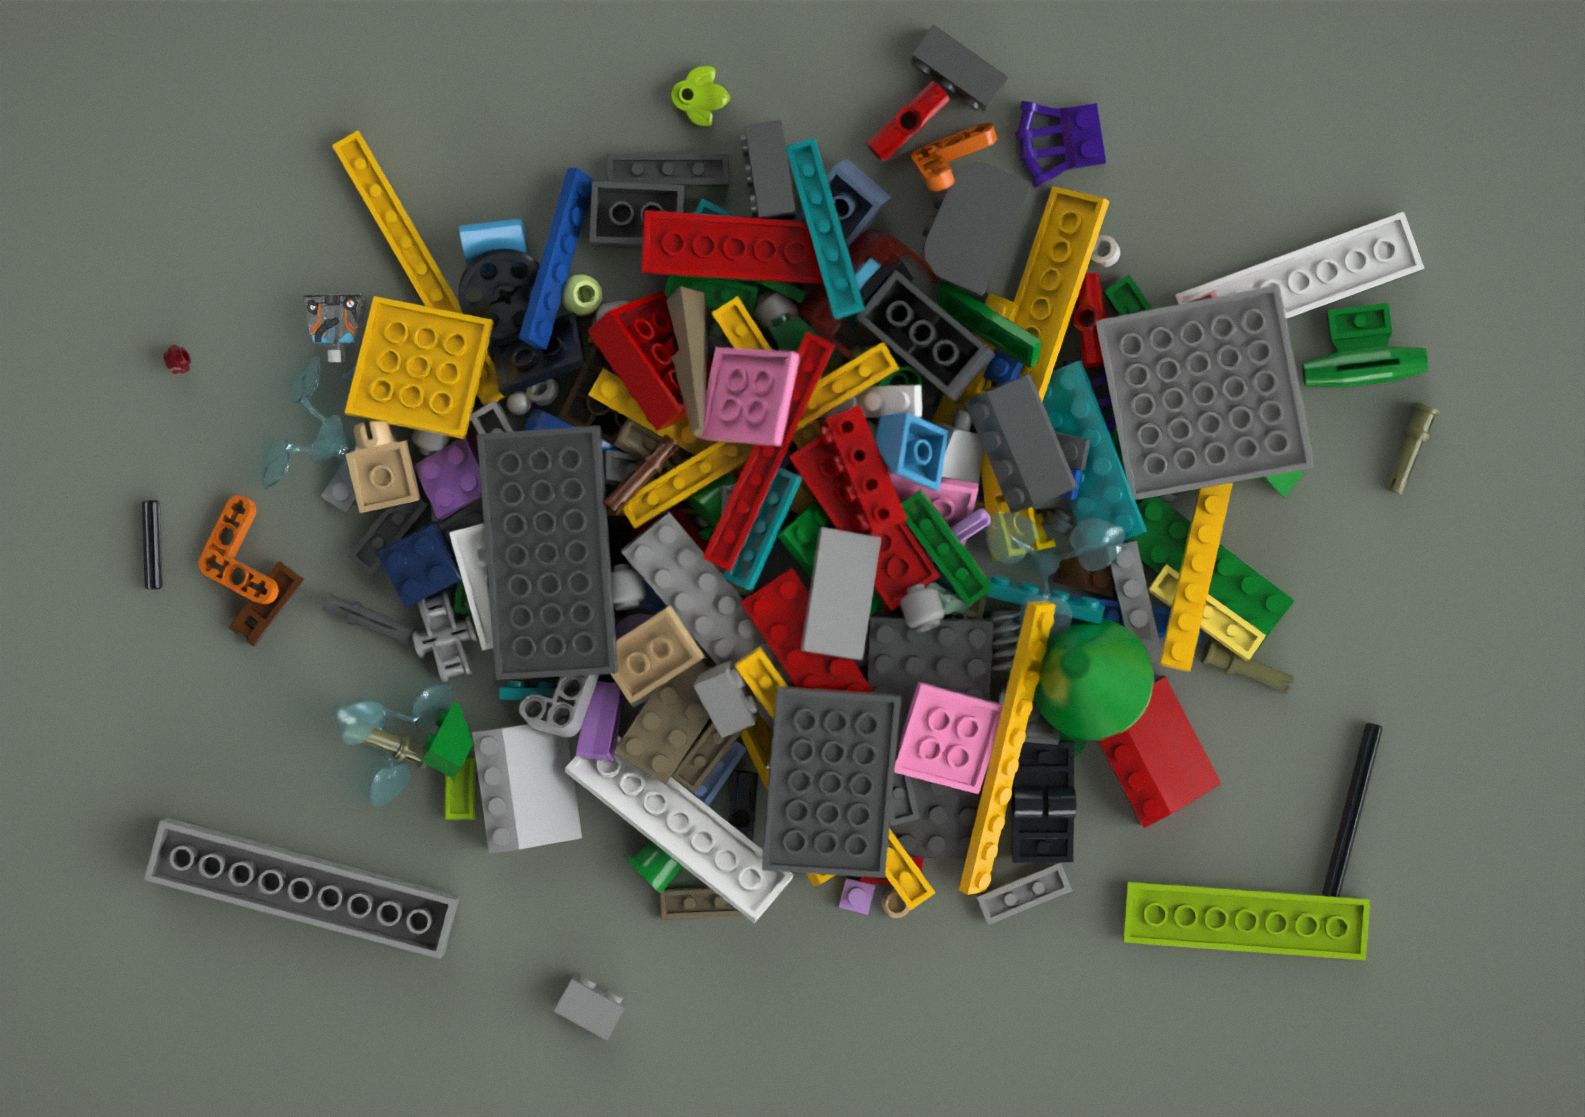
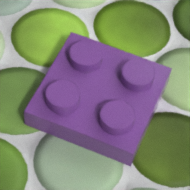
(451, 477)

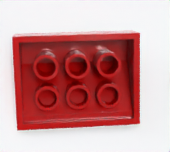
(640, 349)
(1159, 759)

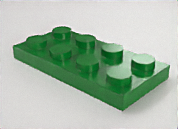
(801, 541)

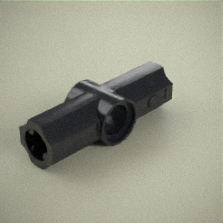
(743, 797)

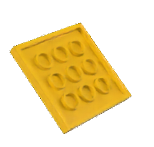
(419, 367)

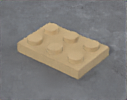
(654, 654)

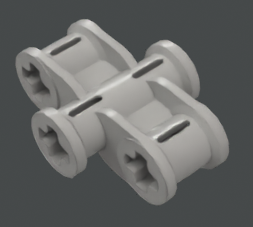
(442, 624)

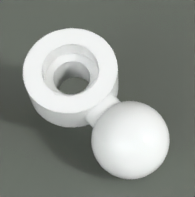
(1105, 244)
(541, 394)

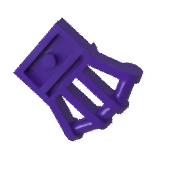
(1079, 136)

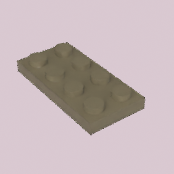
(666, 725)

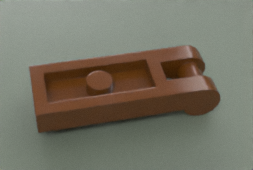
(288, 583)

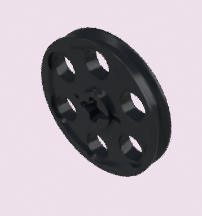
(490, 287)

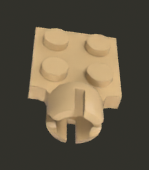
(381, 468)

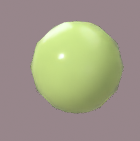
(581, 295)

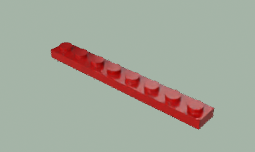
(766, 459)

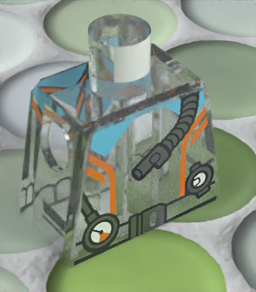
(335, 322)

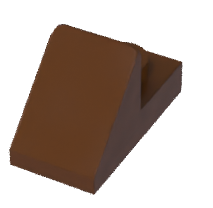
(1074, 575)

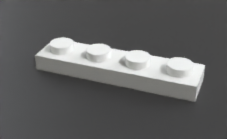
(884, 401)

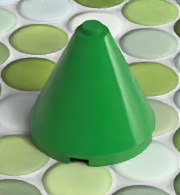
(1094, 680)

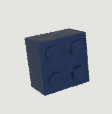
(420, 564)

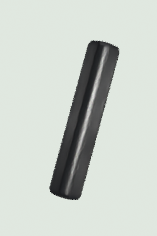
(152, 544)

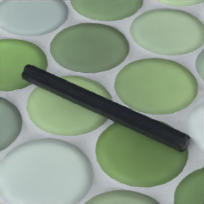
(1352, 810)

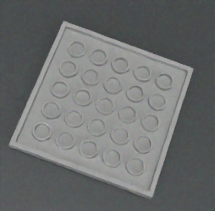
(1205, 392)

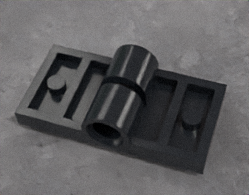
(1044, 804)

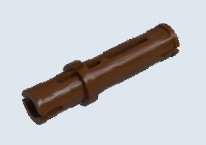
(646, 468)

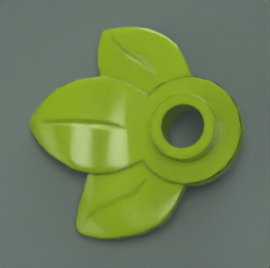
(704, 96)

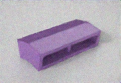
(601, 723)

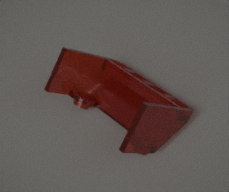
(870, 244)

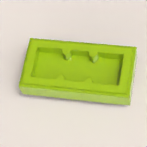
(461, 793)

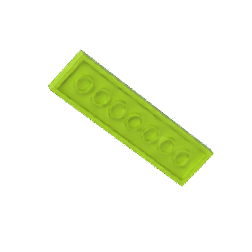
(1246, 920)

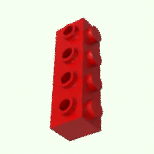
(862, 471)

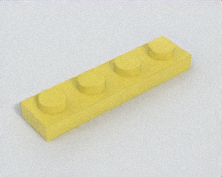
(1217, 619)

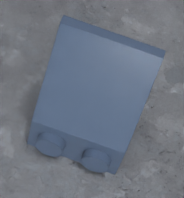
(855, 199)

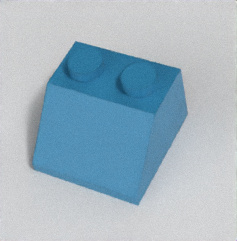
(491, 236)
(913, 448)

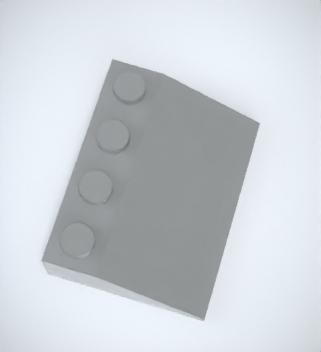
(525, 787)

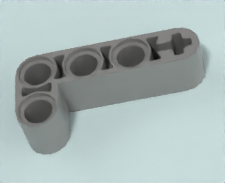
(561, 705)

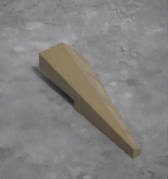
(691, 327)

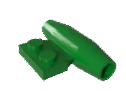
(1363, 351)

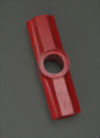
(922, 108)
(1089, 303)

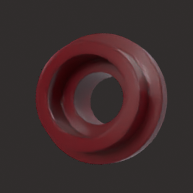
(177, 359)

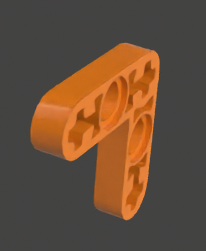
(933, 159)
(225, 554)

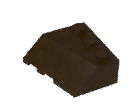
(583, 410)

